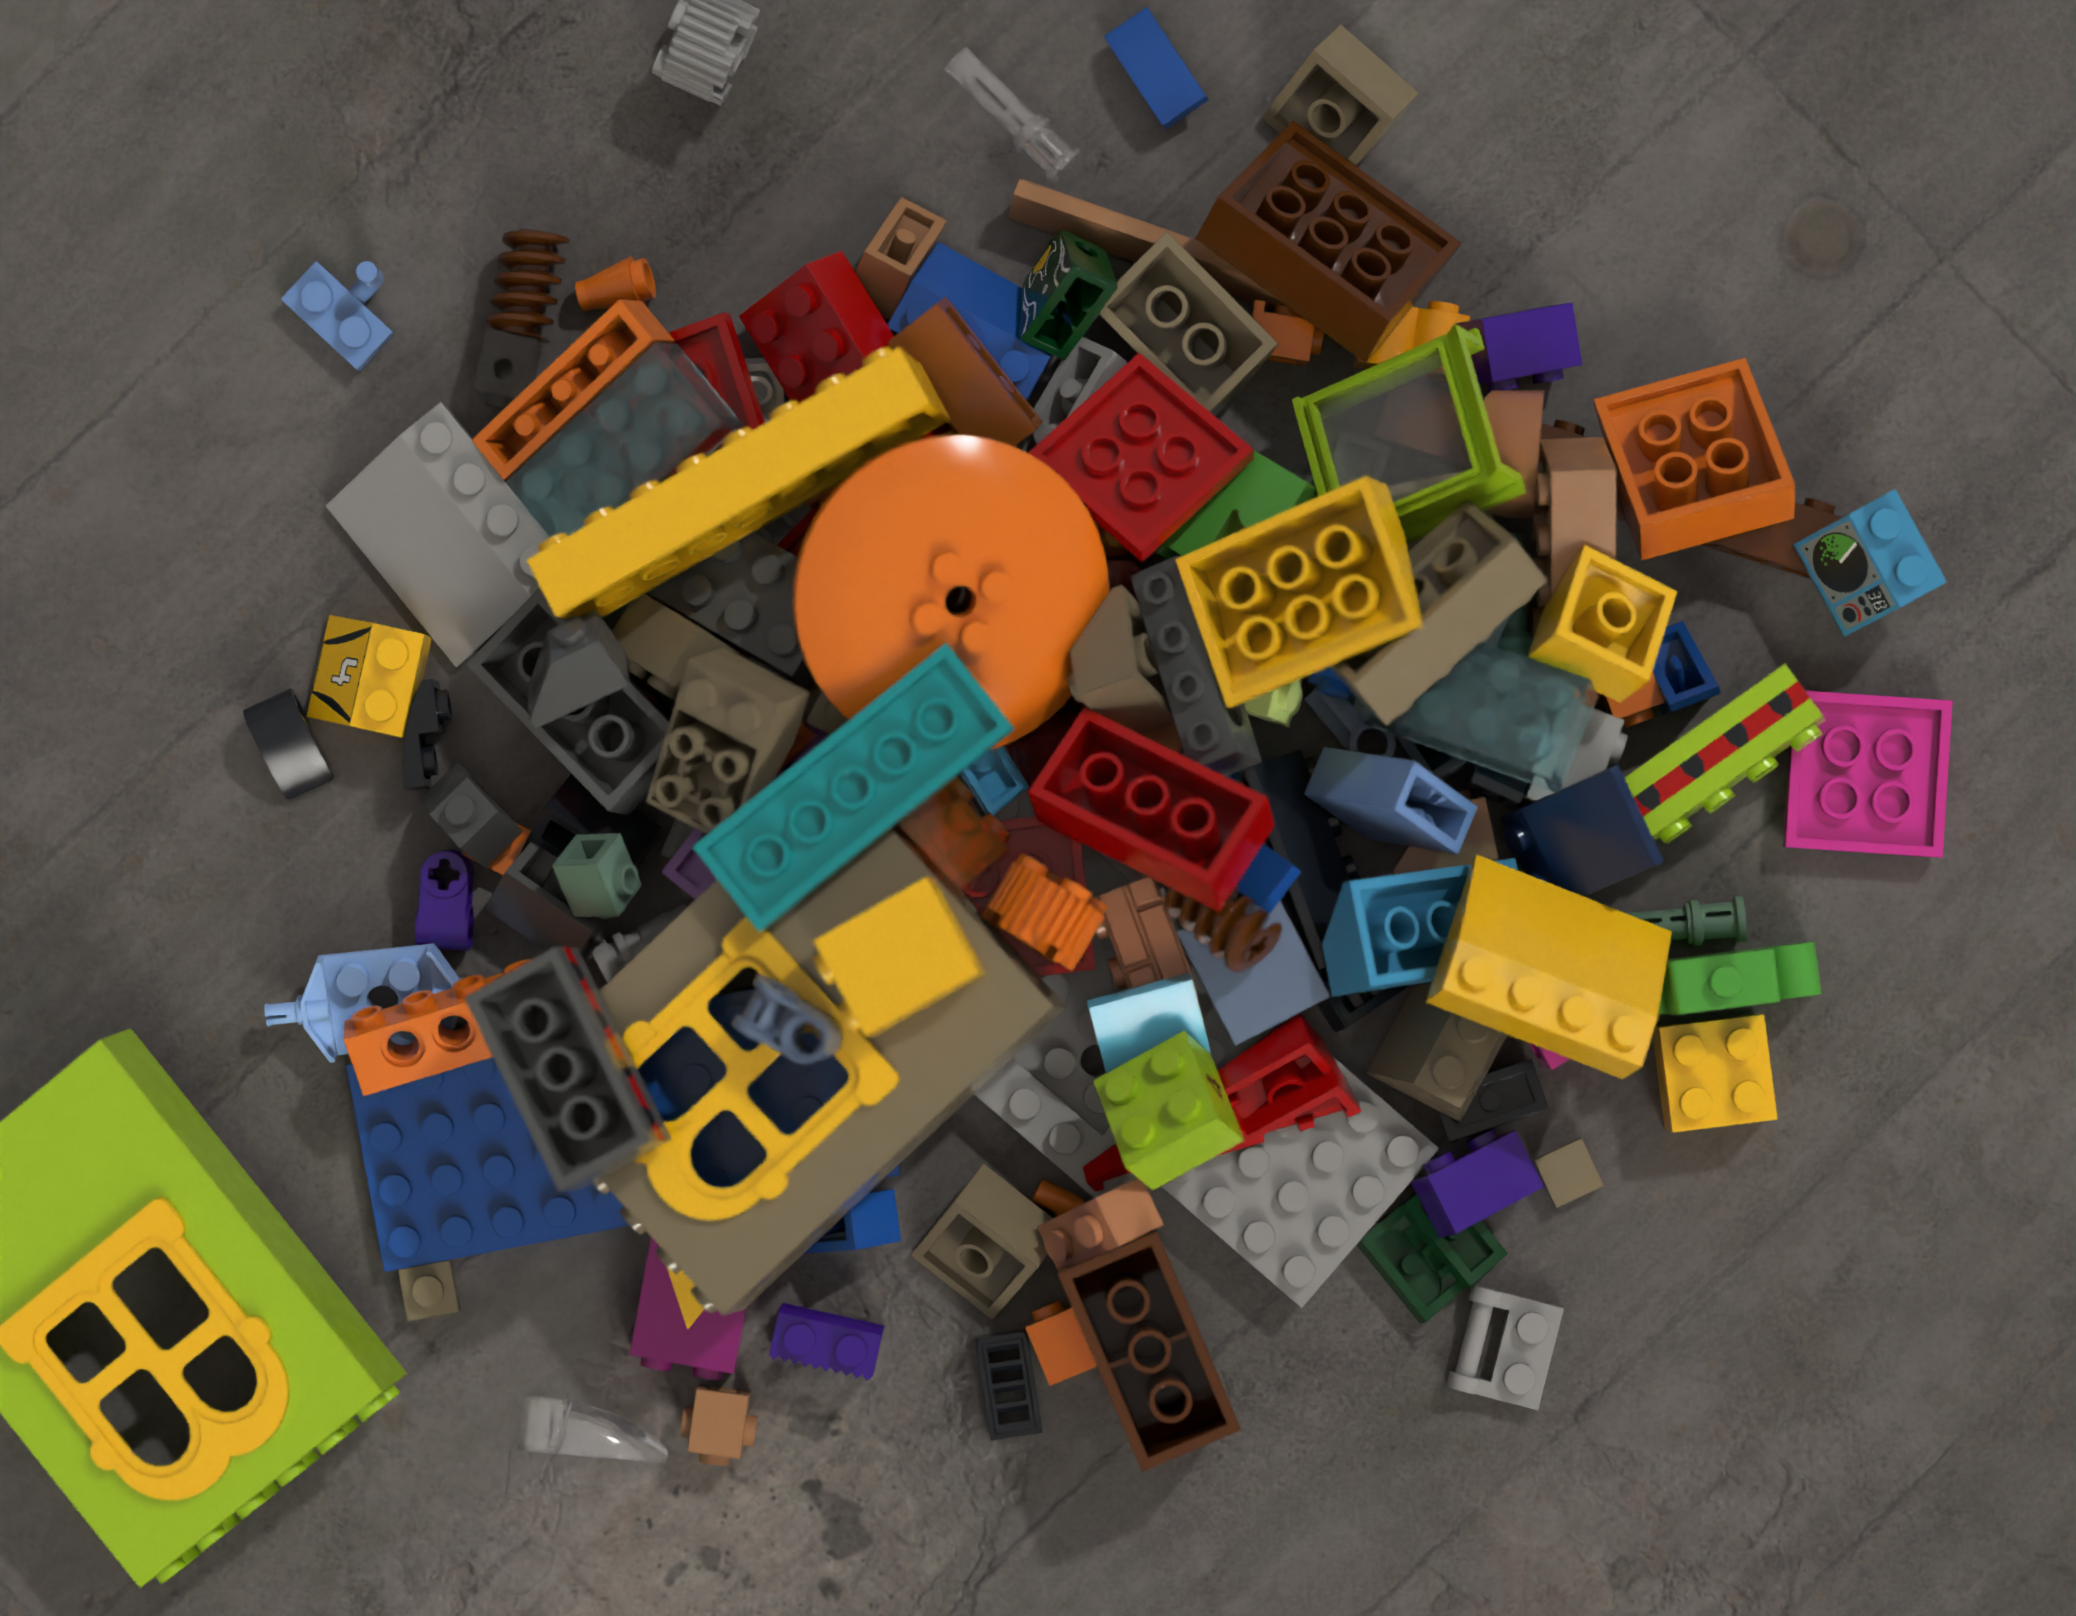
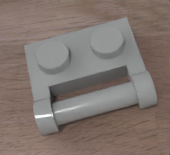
(1522, 1351)

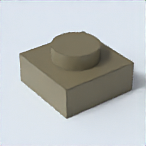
(429, 1290)

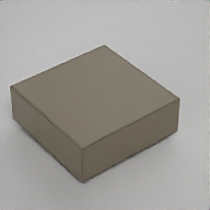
(1568, 1172)

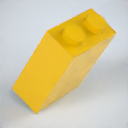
(897, 958)

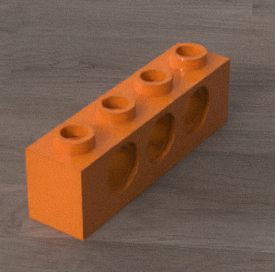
(569, 385)
(385, 1064)

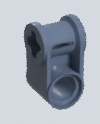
(778, 1019)

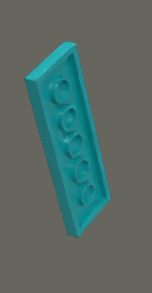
(853, 787)

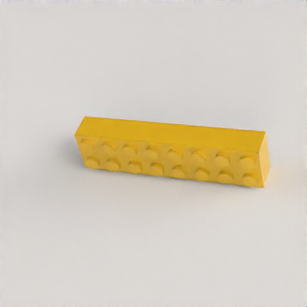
(738, 487)

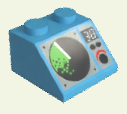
(1869, 563)

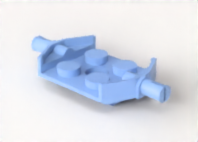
(342, 987)

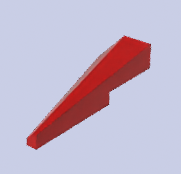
(1269, 1086)

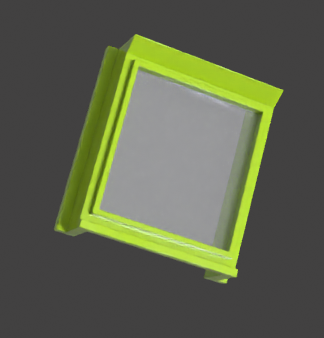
(1415, 429)

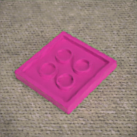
(1871, 777)

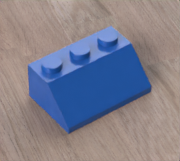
(986, 304)

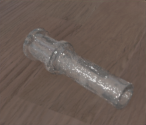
(1027, 139)

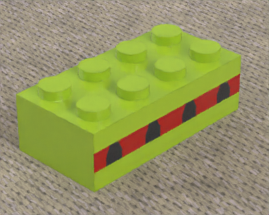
(1722, 752)

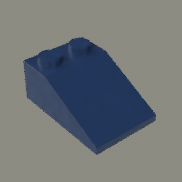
(1583, 835)

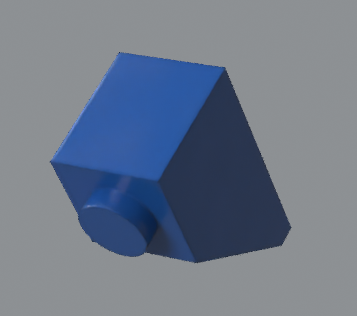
(866, 1225)

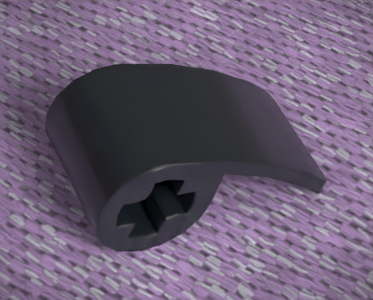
(287, 743)

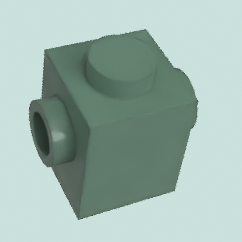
(597, 875)

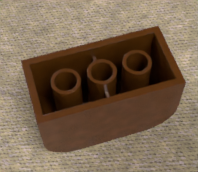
(1149, 1350)

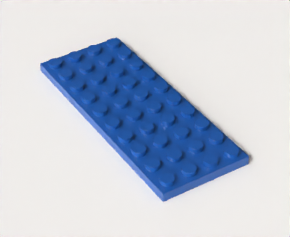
(464, 1177)

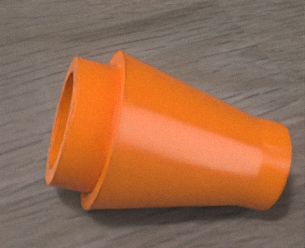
(624, 280)

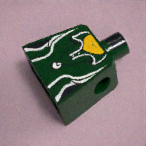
(1072, 280)

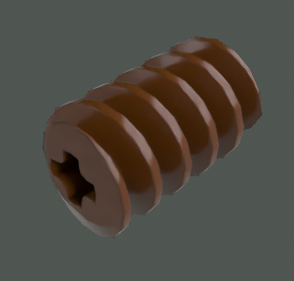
(526, 282)
(1230, 932)

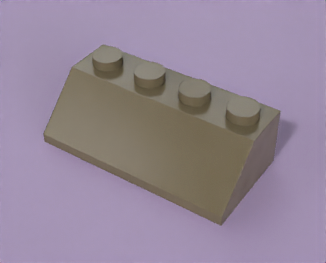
(1466, 585)

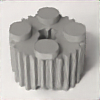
(706, 46)

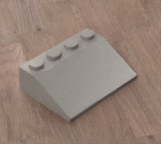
(444, 532)

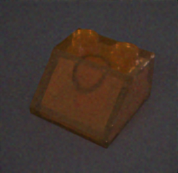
(957, 836)

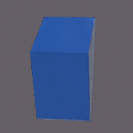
(1682, 671)

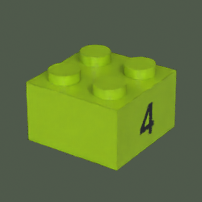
(1168, 1110)

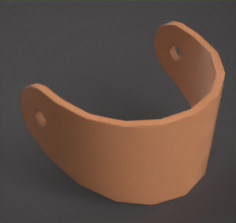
(1516, 428)

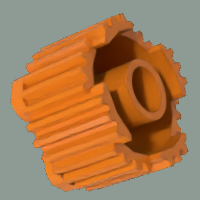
(1045, 911)

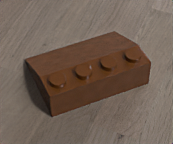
(1327, 240)

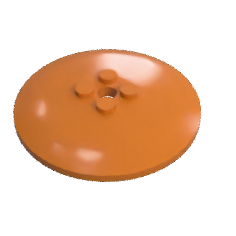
(940, 519)

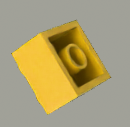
(1714, 1072)

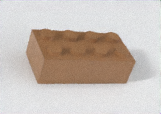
(1574, 508)

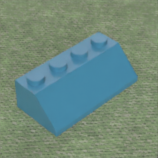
(1392, 928)

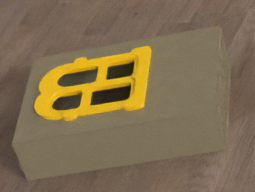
(896, 1093)

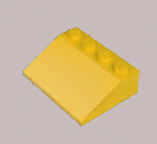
(1302, 590)
(1552, 968)

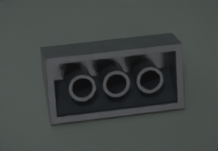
(1306, 838)

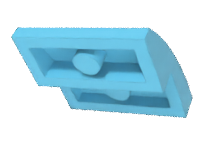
(1145, 1017)

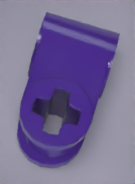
(446, 913)

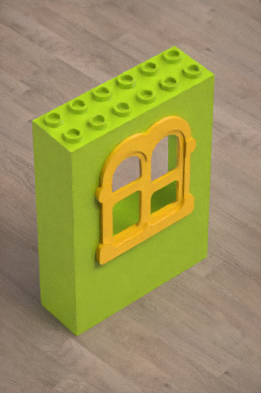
(89, 1184)

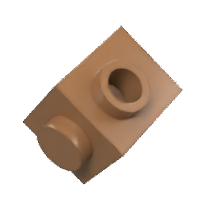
(719, 1424)

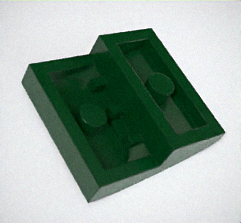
(1423, 1267)

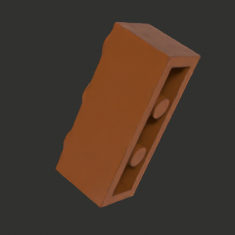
(967, 377)

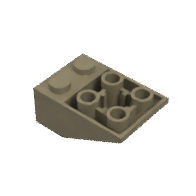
(724, 738)

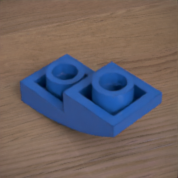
(1156, 68)

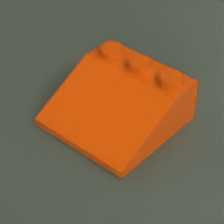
(1695, 459)

